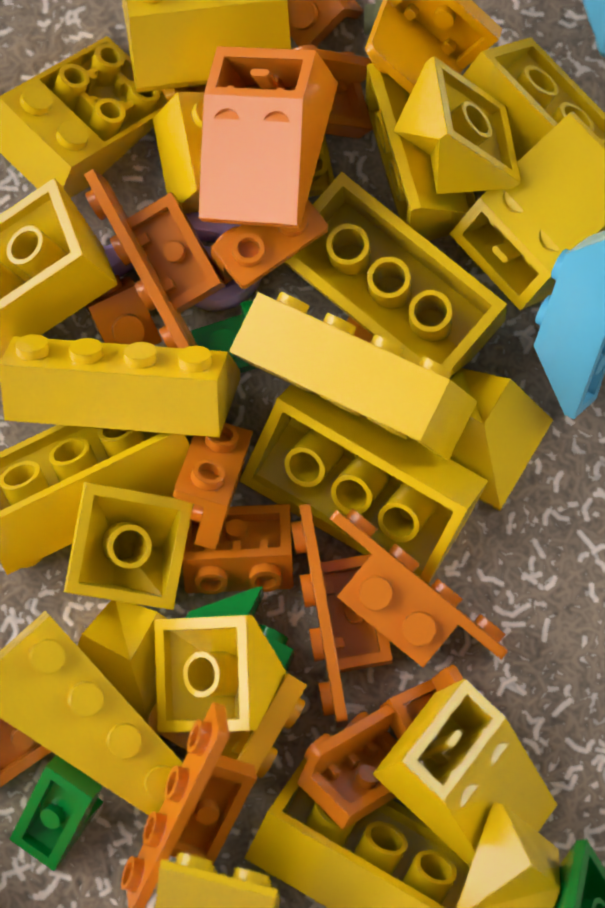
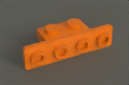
(164, 253)
(402, 603)
(342, 635)
(198, 807)

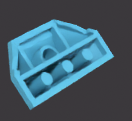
(574, 326)

